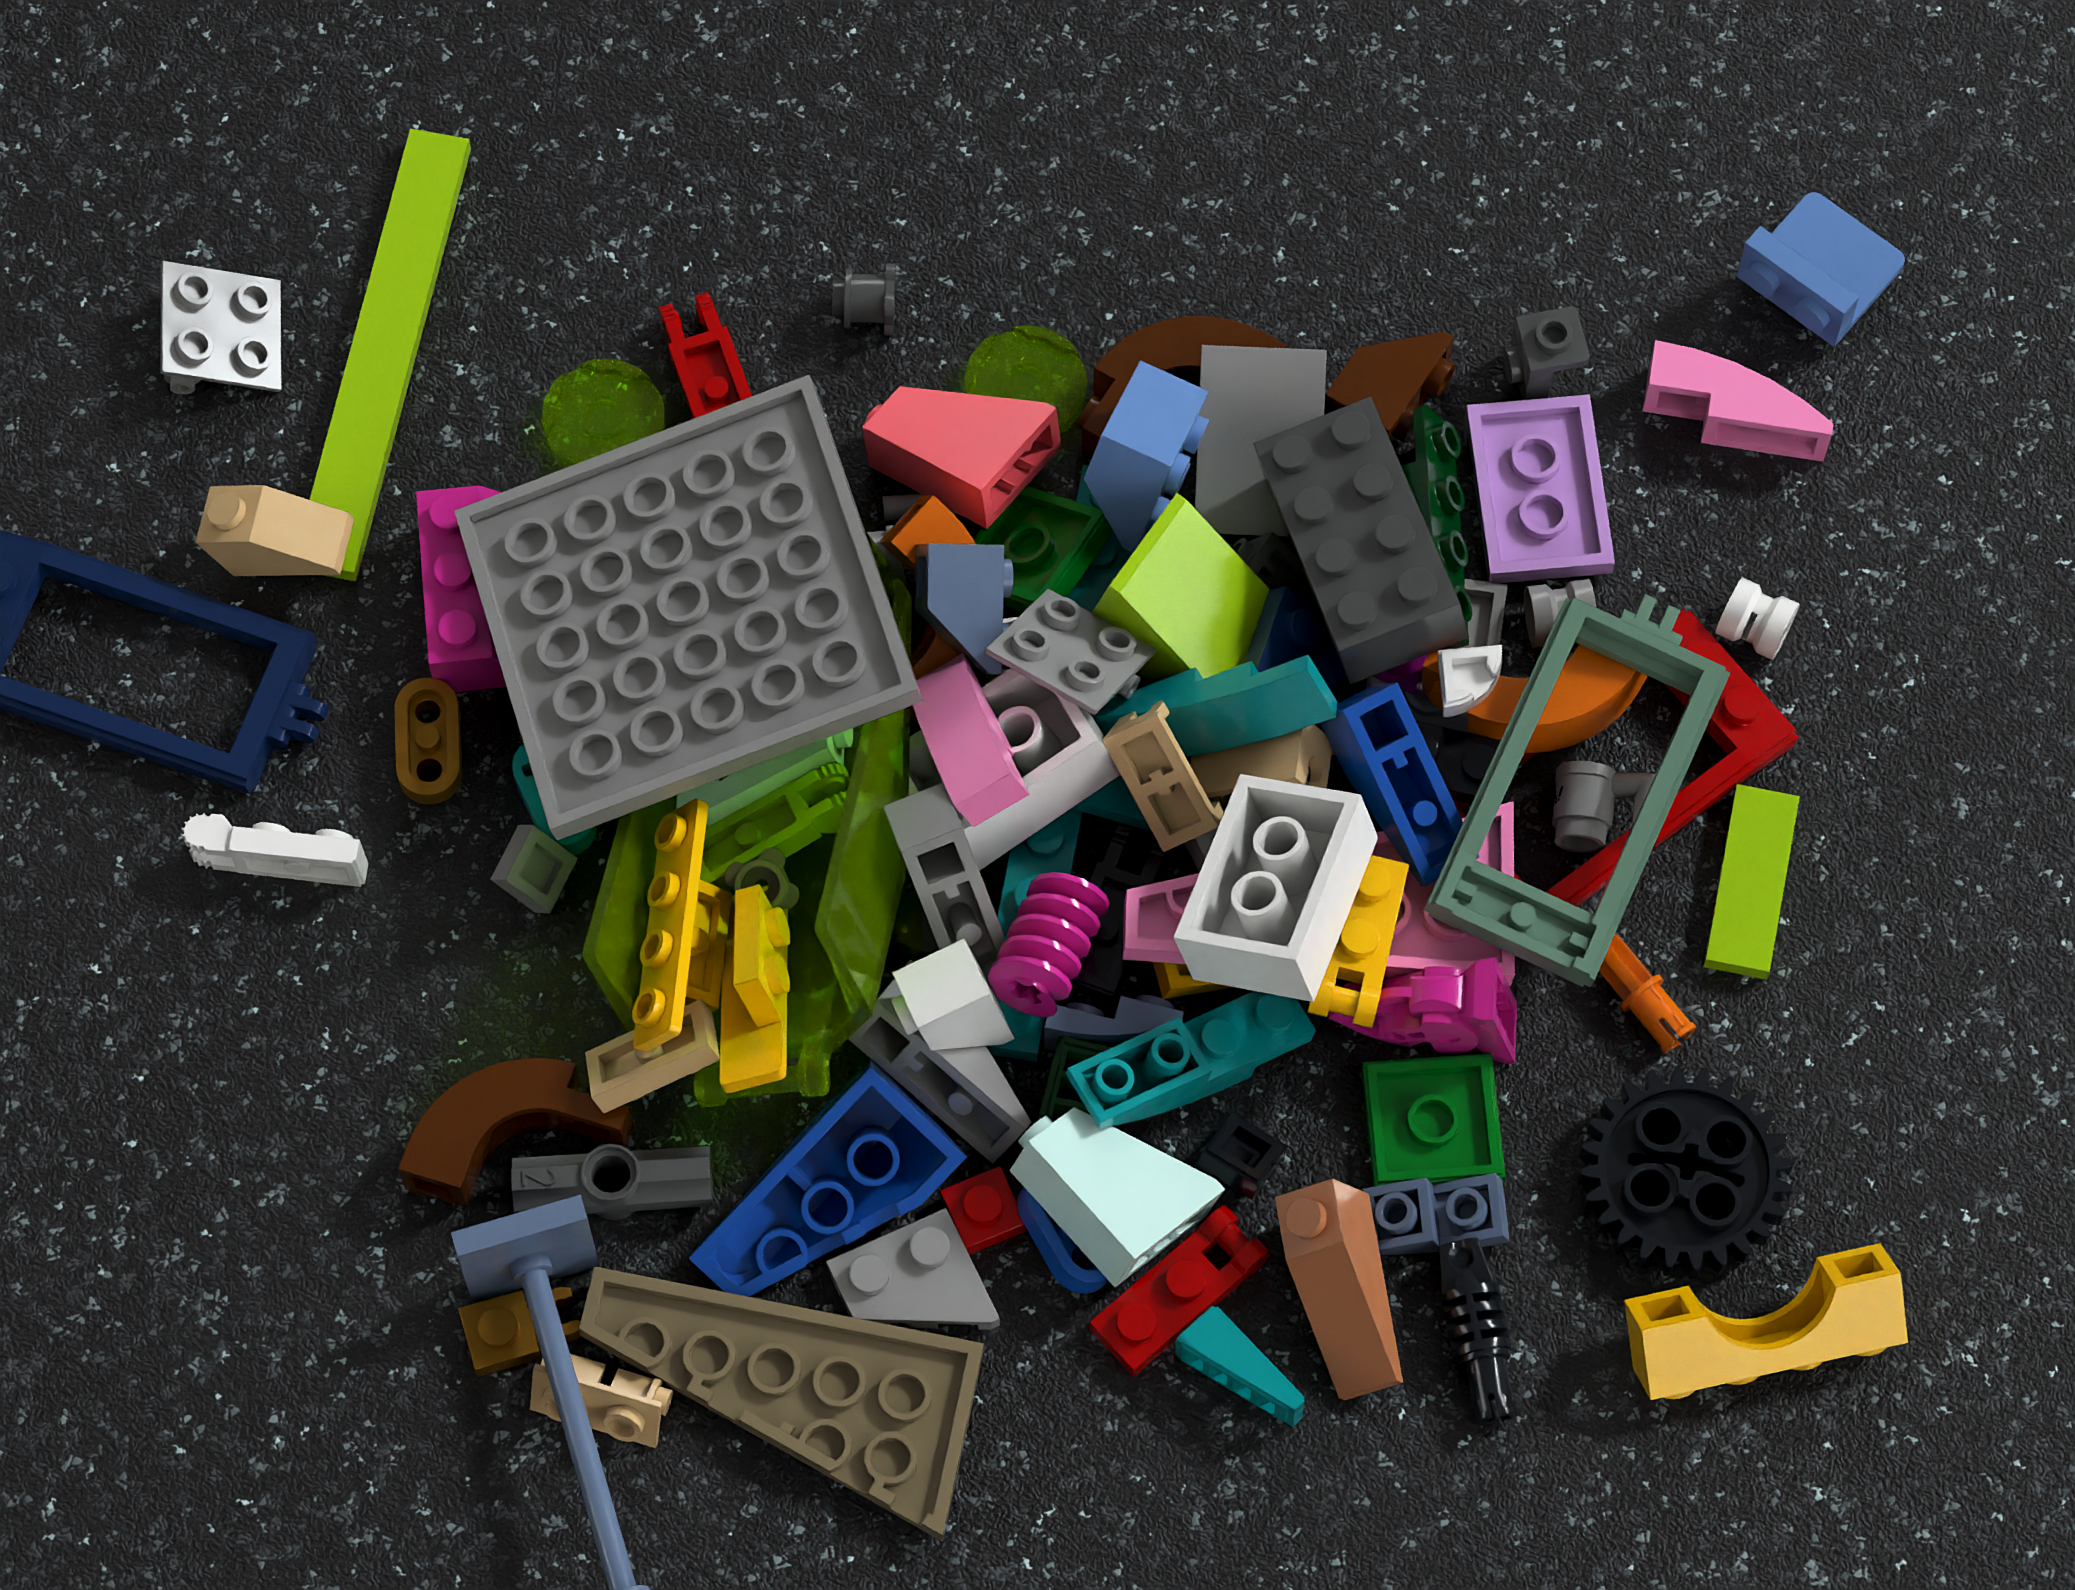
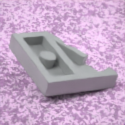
(914, 1278)

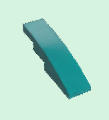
(1232, 705)

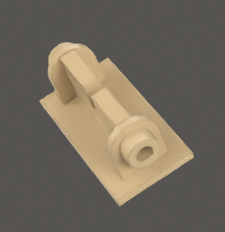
(624, 1410)

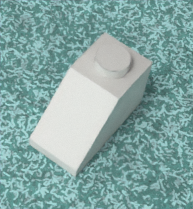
(950, 1001)

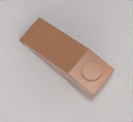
(1341, 1283)

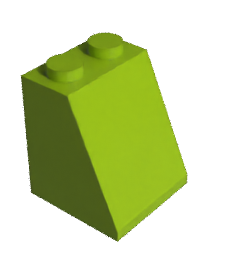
(1185, 597)

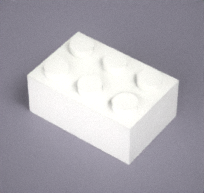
(1054, 751)
(1276, 887)

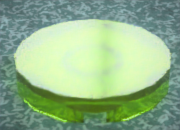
(1030, 366)
(600, 410)

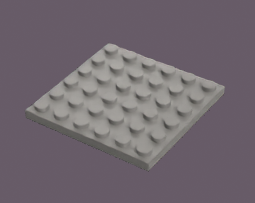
(685, 607)

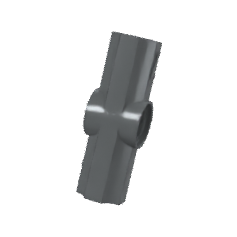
(657, 1180)

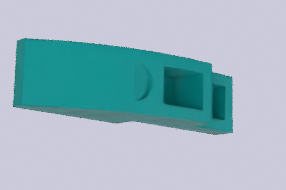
(1189, 1059)

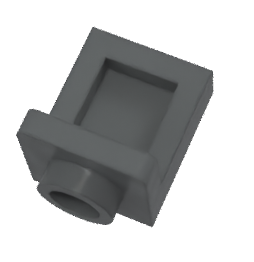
(1542, 346)

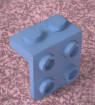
(1820, 266)

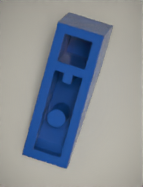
(1396, 776)

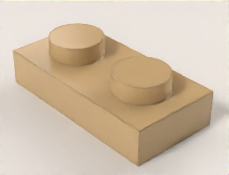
(625, 1074)

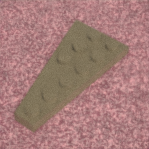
(836, 1391)

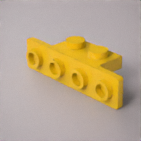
(684, 931)
(754, 992)

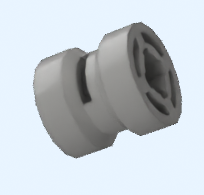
(1544, 604)

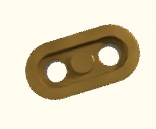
(428, 744)

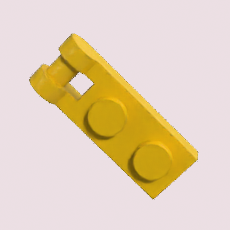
(1364, 944)

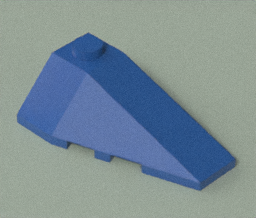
(845, 1173)

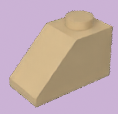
(272, 532)

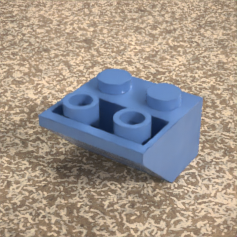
(1144, 450)

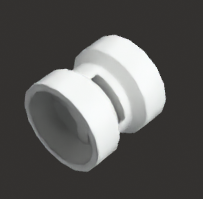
(1770, 625)

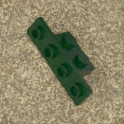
(1440, 496)

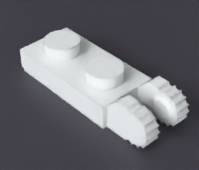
(275, 851)

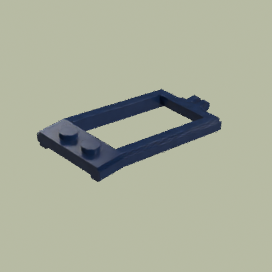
(272, 713)

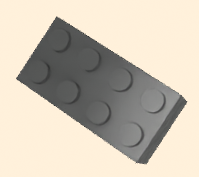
(1361, 540)

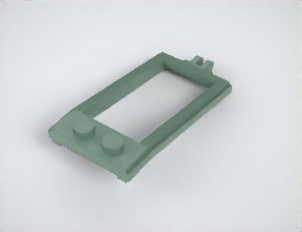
(1524, 917)

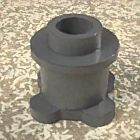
(866, 298)

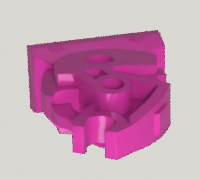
(1447, 1009)

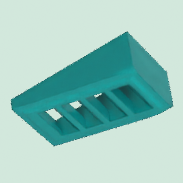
(1229, 1357)

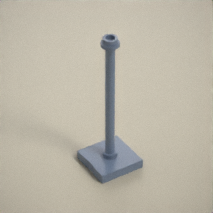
(526, 1254)

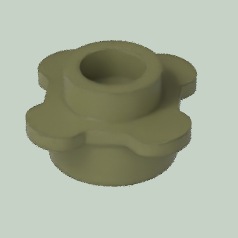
(770, 868)

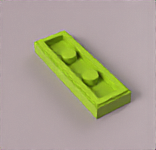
(1751, 882)

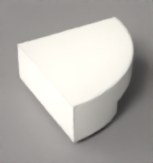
(1467, 676)

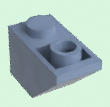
(962, 597)

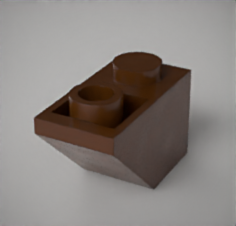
(1396, 377)

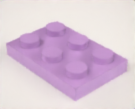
(1539, 489)

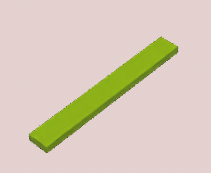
(389, 333)

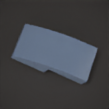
(1089, 1024)
(1424, 1215)

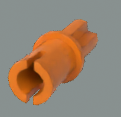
(1644, 996)

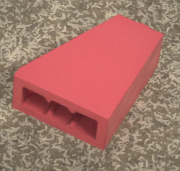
(962, 447)

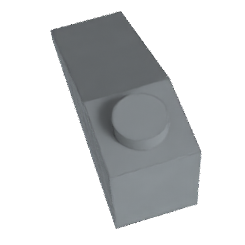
(946, 873)
(955, 1084)

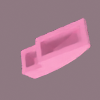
(1734, 403)
(967, 742)

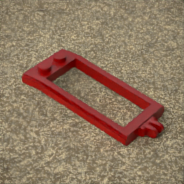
(1742, 725)

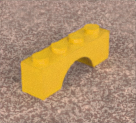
(1843, 1310)

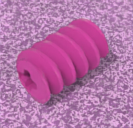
(1047, 943)

